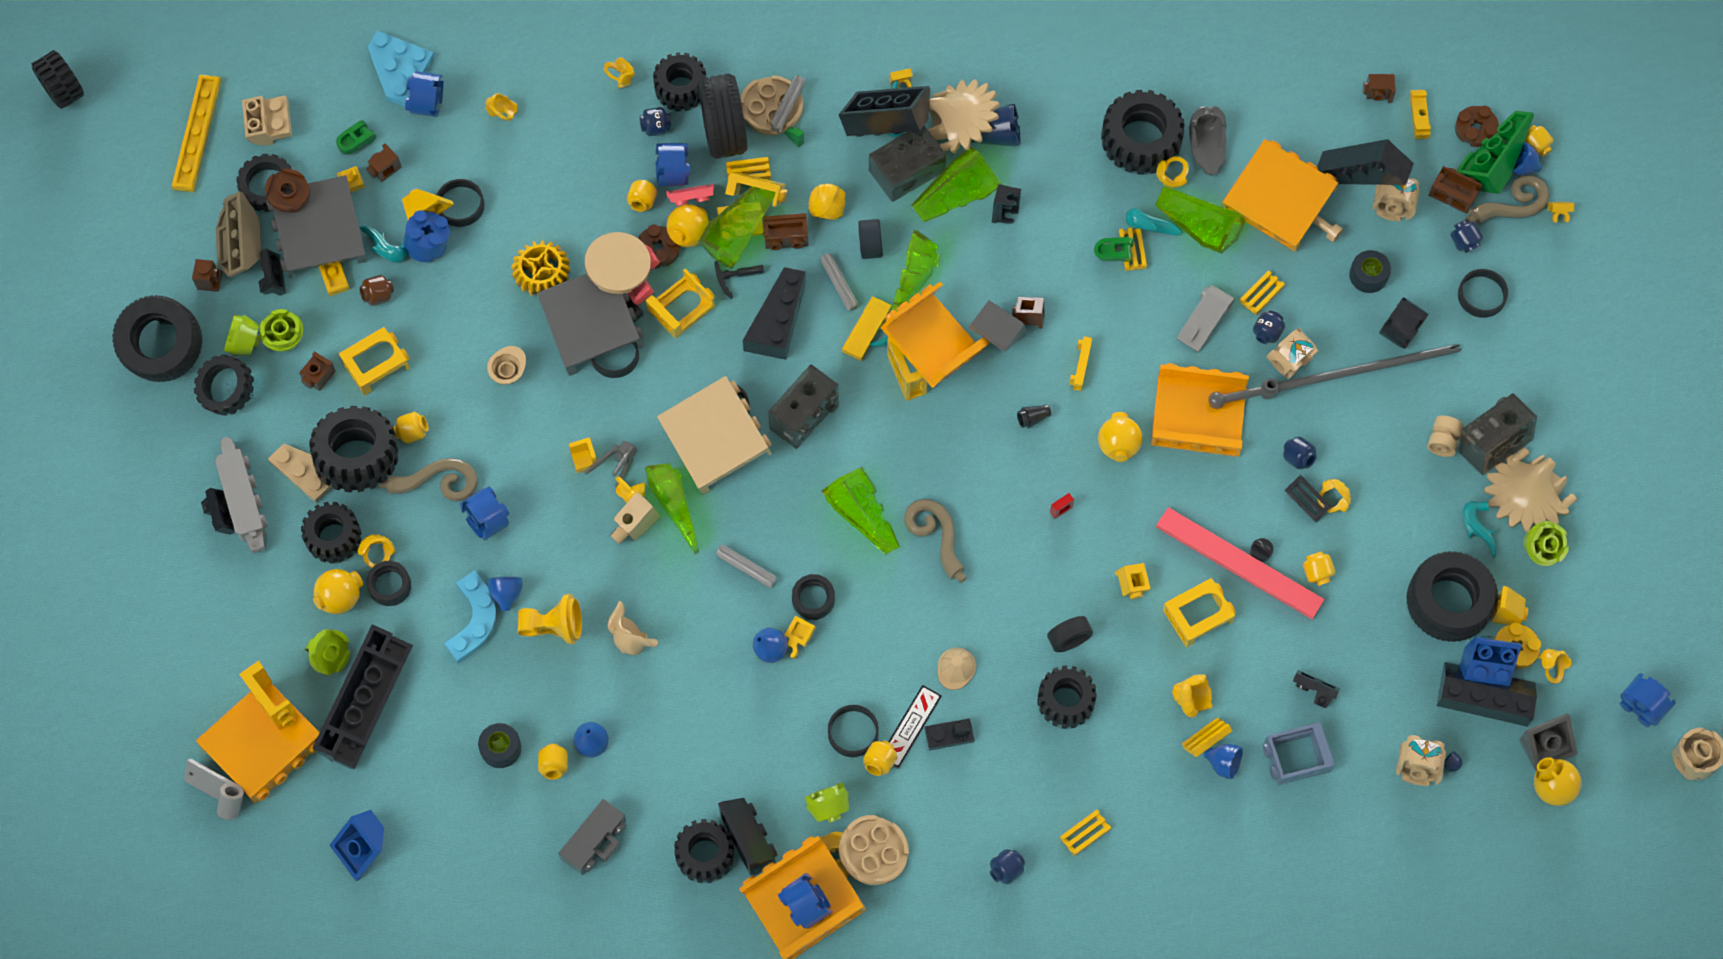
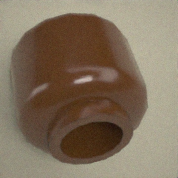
(376, 290)

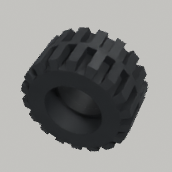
(676, 67)
(57, 79)
(327, 516)
(1066, 679)
(704, 832)

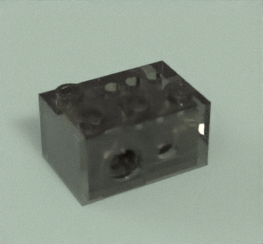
(907, 163)
(804, 406)
(1497, 433)

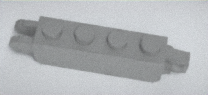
(240, 495)

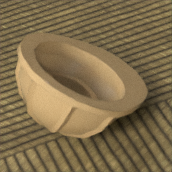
(507, 365)
(956, 668)

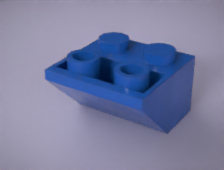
(1489, 661)

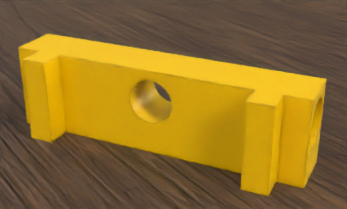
(1419, 105)
(1077, 380)

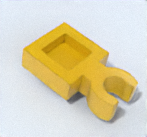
(799, 633)

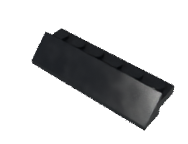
(362, 697)

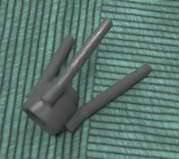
(624, 455)

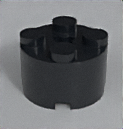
(1403, 323)

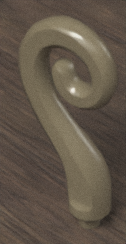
(1488, 210)
(404, 484)
(949, 561)

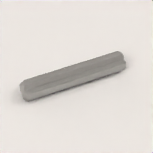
(787, 103)
(839, 282)
(746, 566)

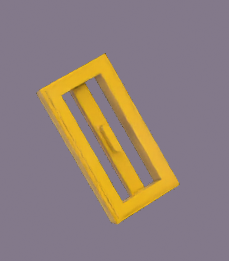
(749, 166)
(1130, 232)
(1272, 281)
(1206, 737)
(1100, 821)

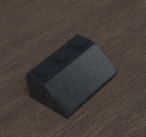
(747, 834)

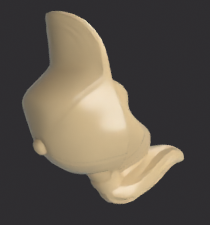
(626, 633)

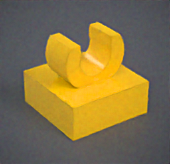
(902, 76)
(354, 178)
(1560, 208)

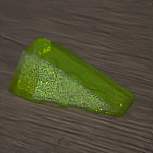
(960, 183)
(1205, 222)
(732, 229)
(920, 263)
(668, 489)
(855, 501)

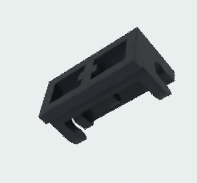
(1006, 200)

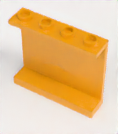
(1280, 194)
(931, 336)
(1185, 416)
(253, 747)
(821, 866)

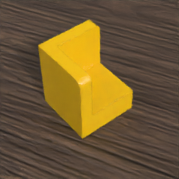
(582, 454)

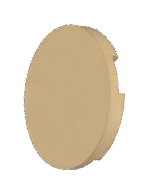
(761, 101)
(617, 262)
(873, 850)

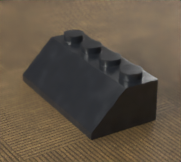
(886, 111)
(1499, 702)

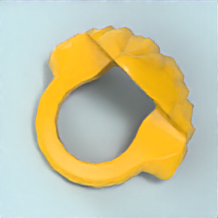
(625, 69)
(501, 104)
(1179, 180)
(626, 492)
(1344, 503)
(365, 544)
(1548, 661)

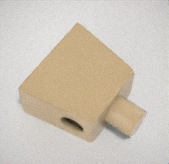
(634, 519)

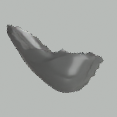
(1208, 138)

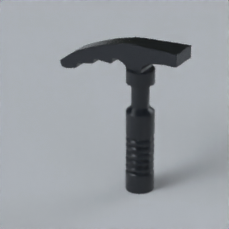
(739, 272)

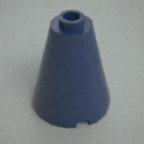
(1004, 129)

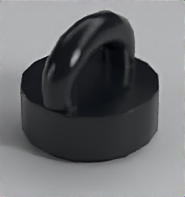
(1261, 549)

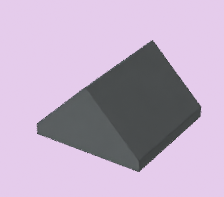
(998, 326)
(1550, 739)

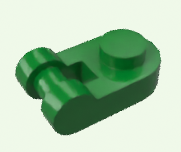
(348, 141)
(1106, 249)

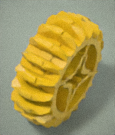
(537, 262)

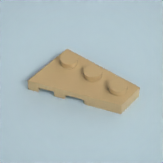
(300, 470)

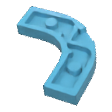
(482, 621)

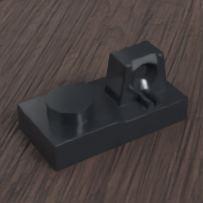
(273, 273)
(216, 506)
(1324, 693)
(949, 734)

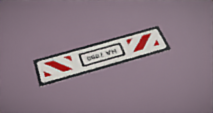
(913, 722)

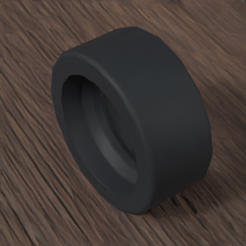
(381, 568)
(805, 581)
(1070, 634)

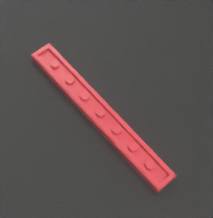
(1240, 563)

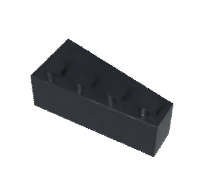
(1367, 164)
(775, 321)

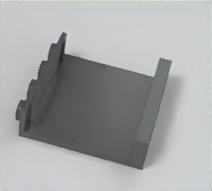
(322, 230)
(587, 320)

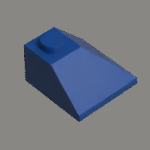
(359, 843)

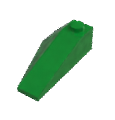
(1497, 157)

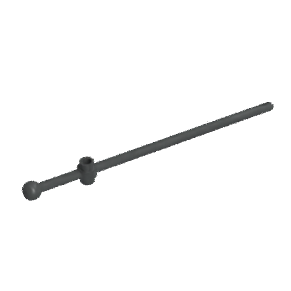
(1270, 386)

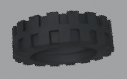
(252, 168)
(205, 378)

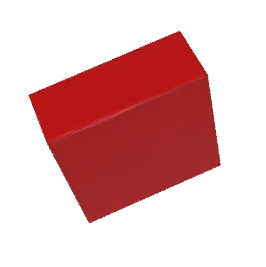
(1062, 506)

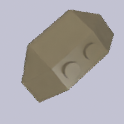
(237, 235)

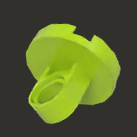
(328, 651)

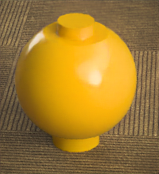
(687, 225)
(1120, 437)
(337, 591)
(1557, 781)

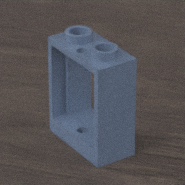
(1320, 746)

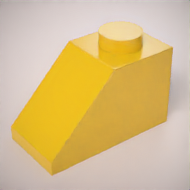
(424, 201)
(1509, 608)

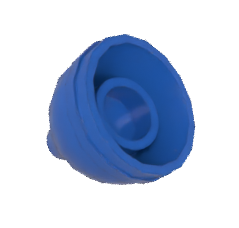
(1527, 161)
(505, 590)
(770, 645)
(590, 739)
(1225, 759)

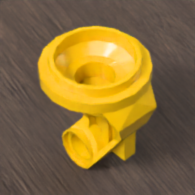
(561, 621)

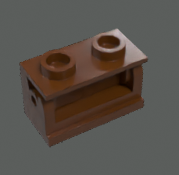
(1455, 189)
(785, 231)

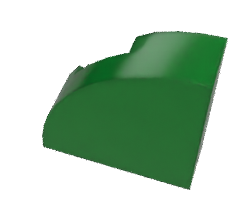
(795, 135)

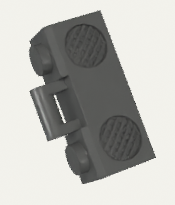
(591, 836)

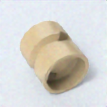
(1445, 436)

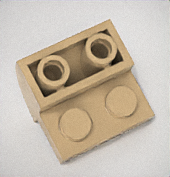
(266, 119)

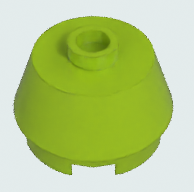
(281, 330)
(242, 336)
(1546, 543)
(828, 803)

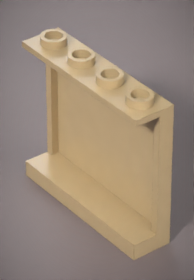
(714, 433)

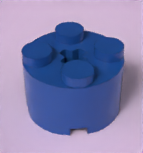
(425, 93)
(672, 164)
(426, 236)
(485, 513)
(1647, 700)
(805, 901)

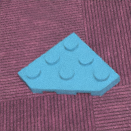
(395, 62)

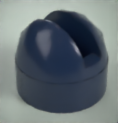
(1453, 762)

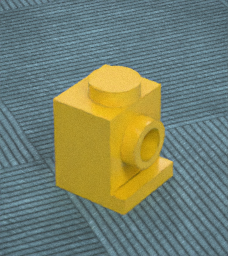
(1133, 580)

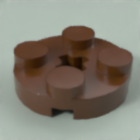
(1480, 115)
(293, 201)
(658, 234)

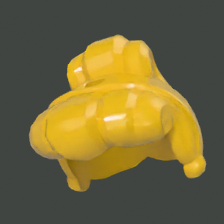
(827, 202)
(1193, 695)

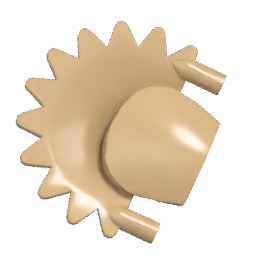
(962, 114)
(1528, 491)

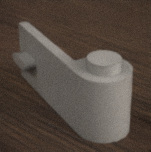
(1205, 317)
(225, 791)

